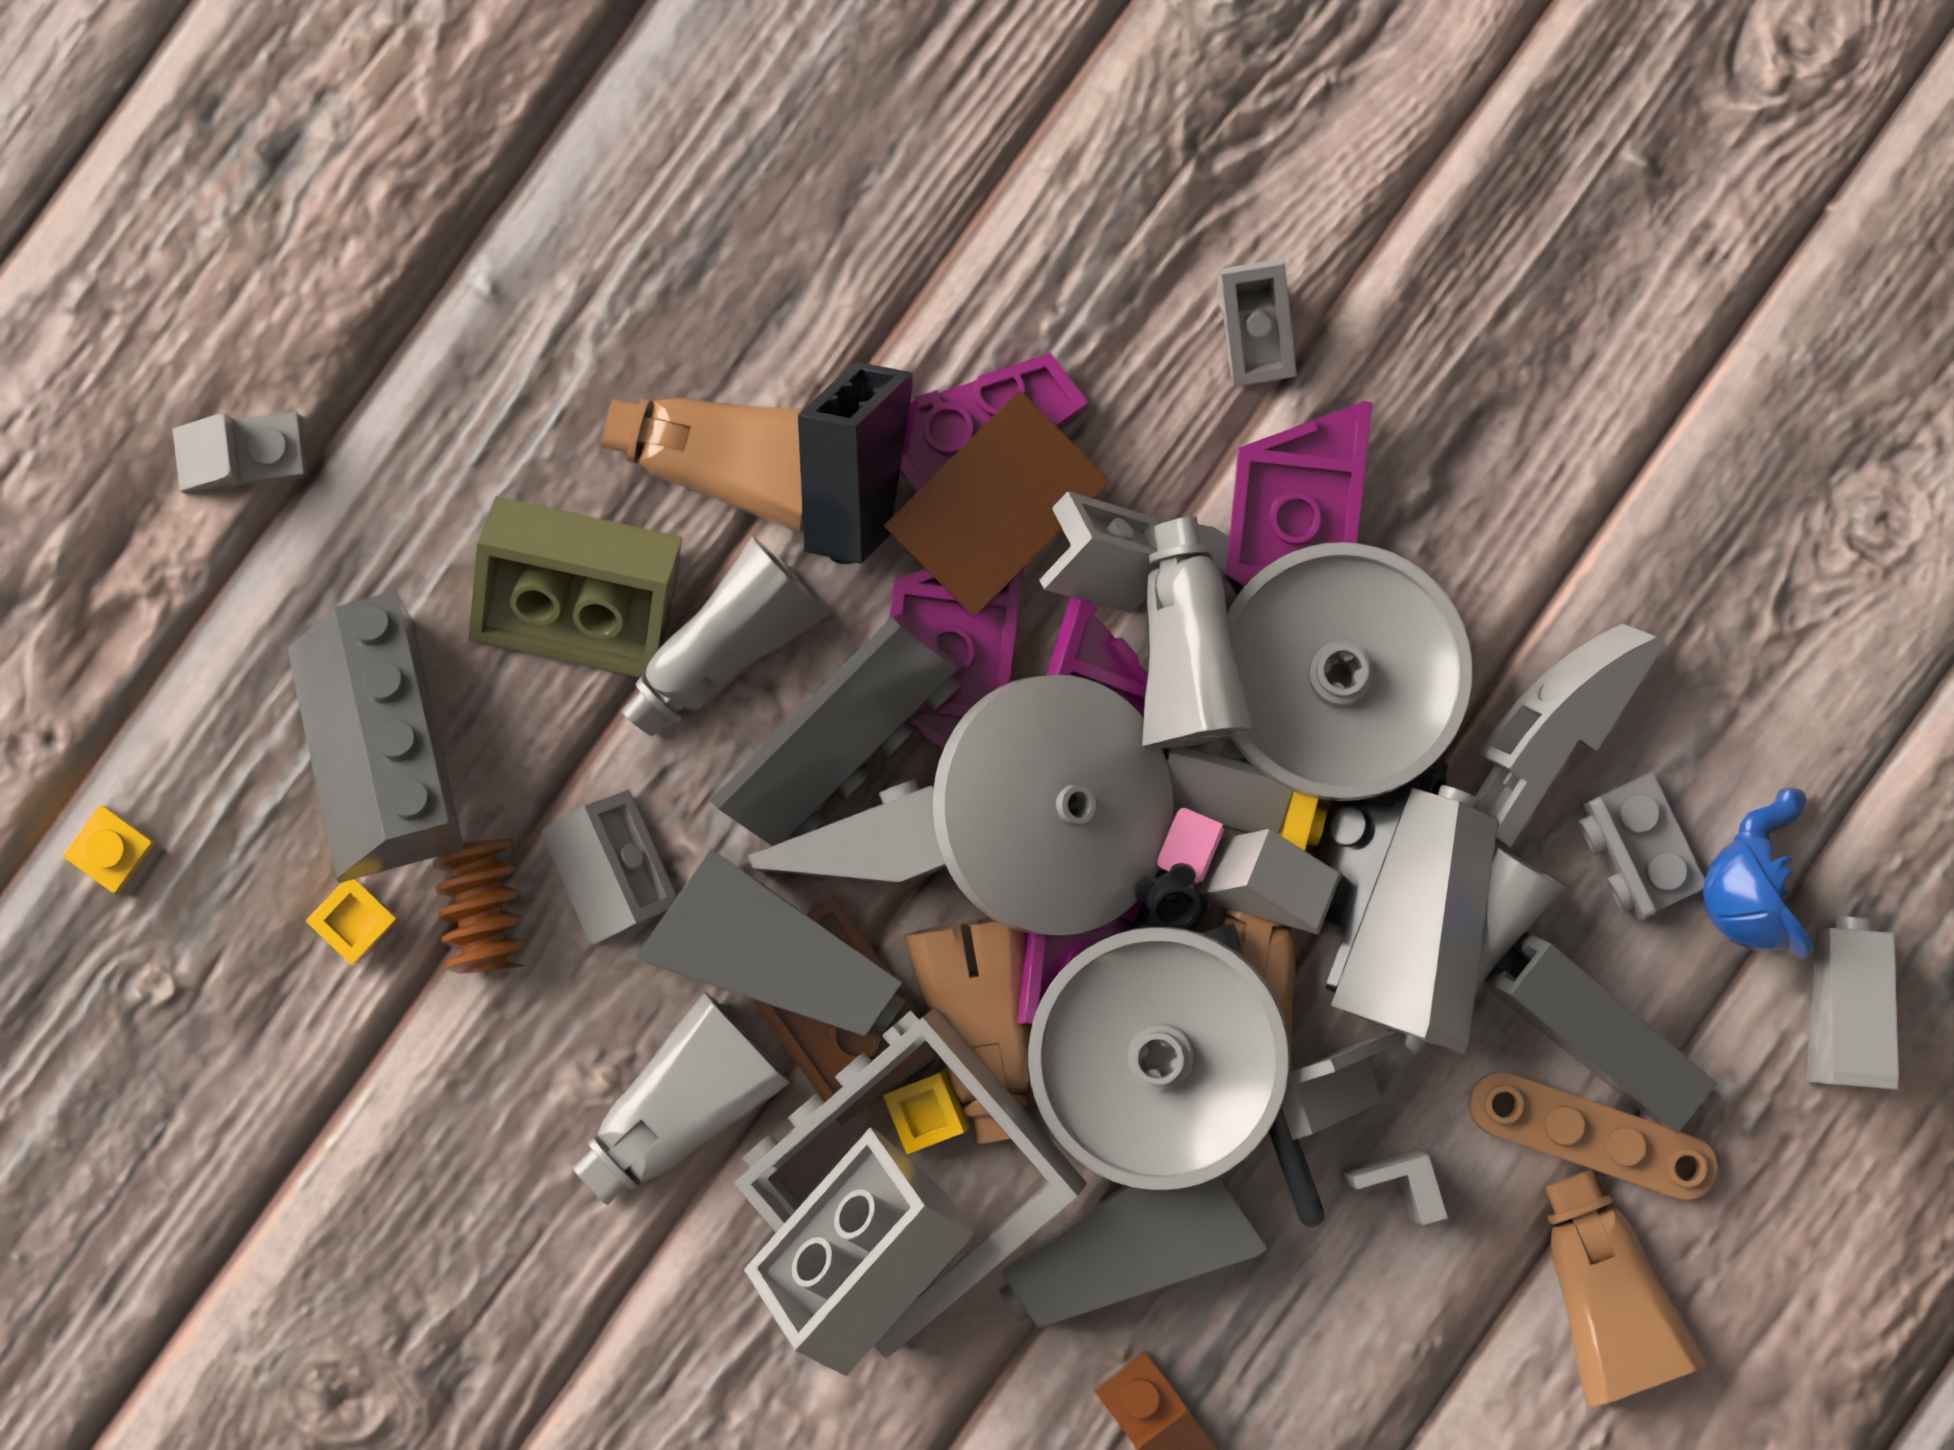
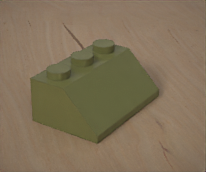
(573, 586)

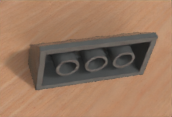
(841, 730)
(373, 739)

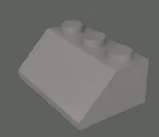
(857, 1253)

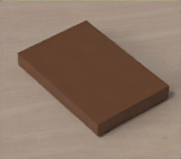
(994, 503)
(827, 1049)

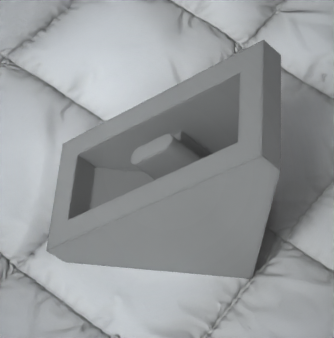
(1270, 880)

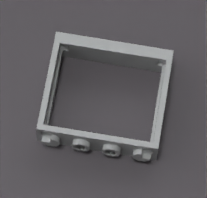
(1064, 1183)

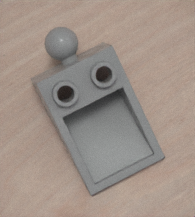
(877, 846)

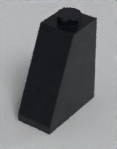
(852, 460)

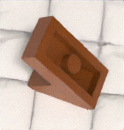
(1151, 1409)

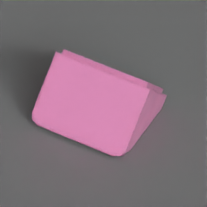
(1191, 841)

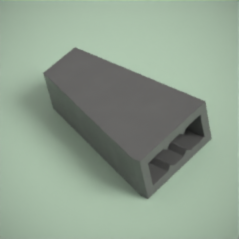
(761, 946)
(1600, 1032)
(1129, 1248)

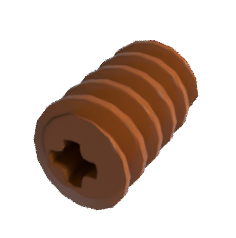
(479, 907)

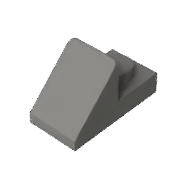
(1257, 322)
(239, 451)

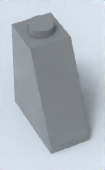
(1854, 1007)

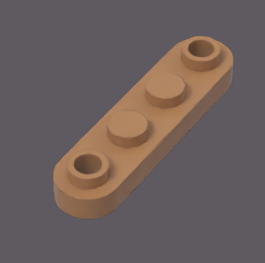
(1592, 1135)

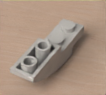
(1566, 706)

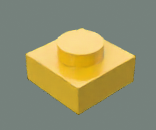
(1303, 821)
(109, 849)
(352, 920)
(926, 1112)

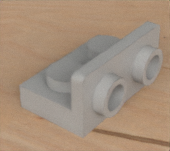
(1641, 846)

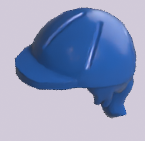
(1747, 886)

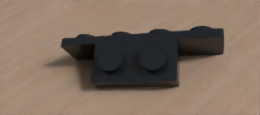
(1356, 846)

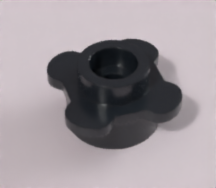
(1177, 912)

